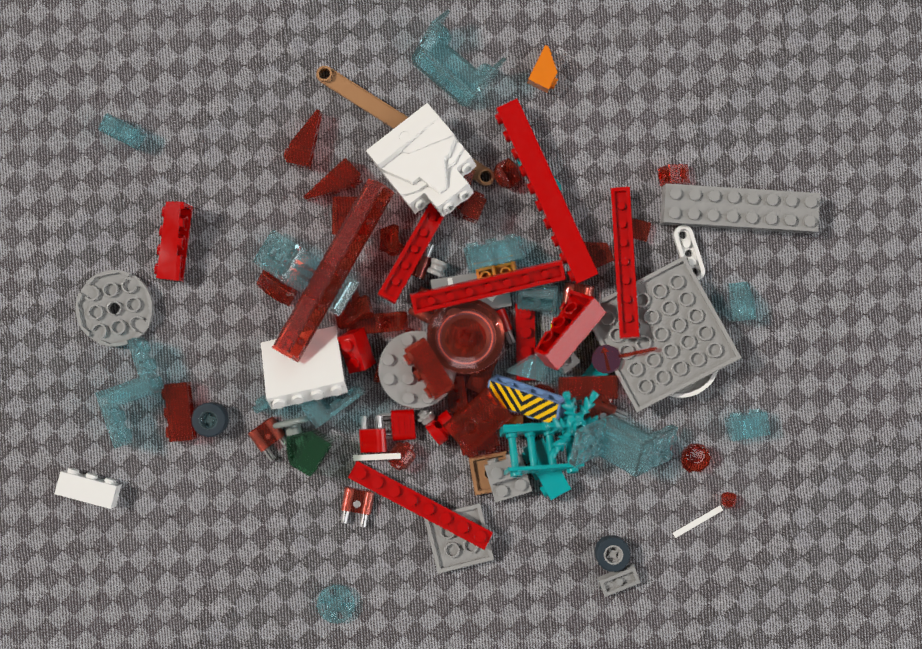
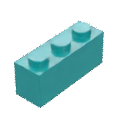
(553, 482)

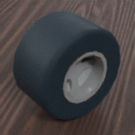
(612, 553)

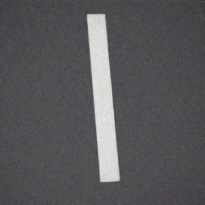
(377, 456)
(696, 522)

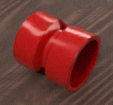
(437, 429)

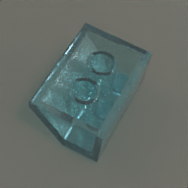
(494, 252)

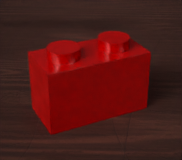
(356, 350)

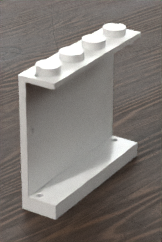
(312, 378)

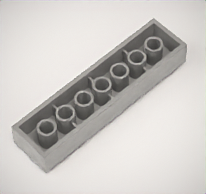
(740, 208)

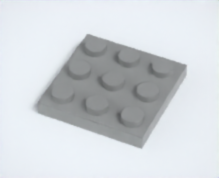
(453, 551)

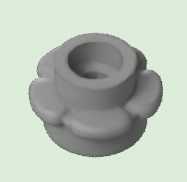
(426, 416)

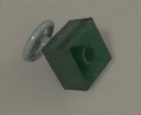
(305, 448)

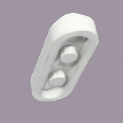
(689, 243)

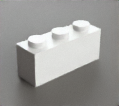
(88, 488)

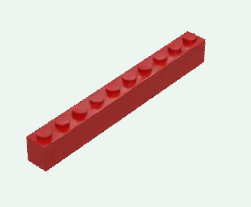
(546, 191)

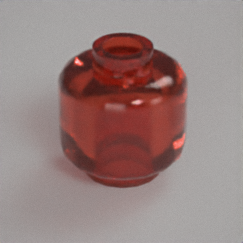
(407, 455)

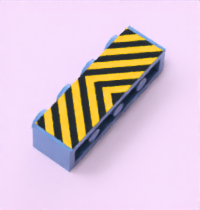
(527, 399)

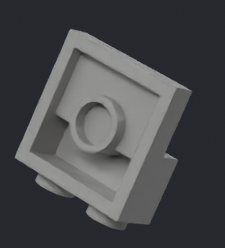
(503, 485)

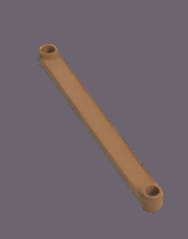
(378, 108)

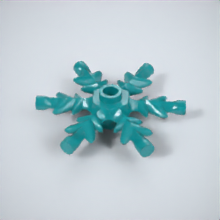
(571, 421)

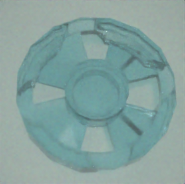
(336, 603)

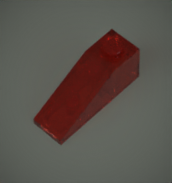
(303, 144)
(337, 180)

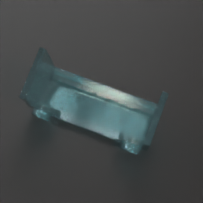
(448, 68)

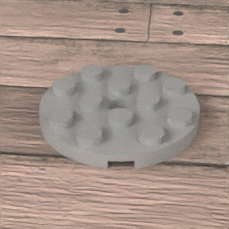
(95, 302)
(398, 377)

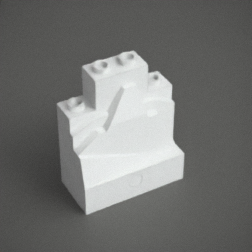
(424, 162)

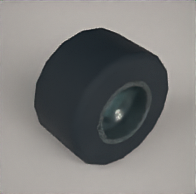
(203, 419)

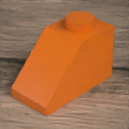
(544, 72)

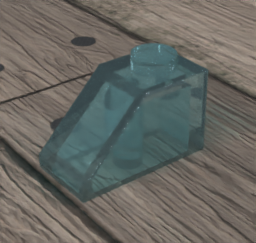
(741, 301)
(529, 367)

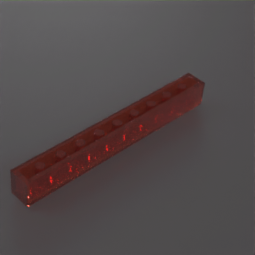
(333, 270)

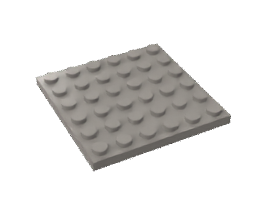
(677, 321)

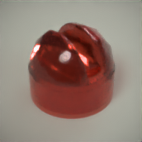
(728, 500)

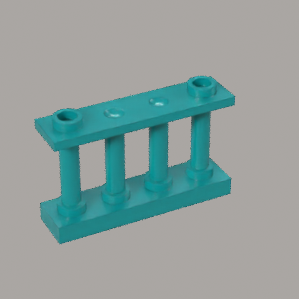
(530, 431)

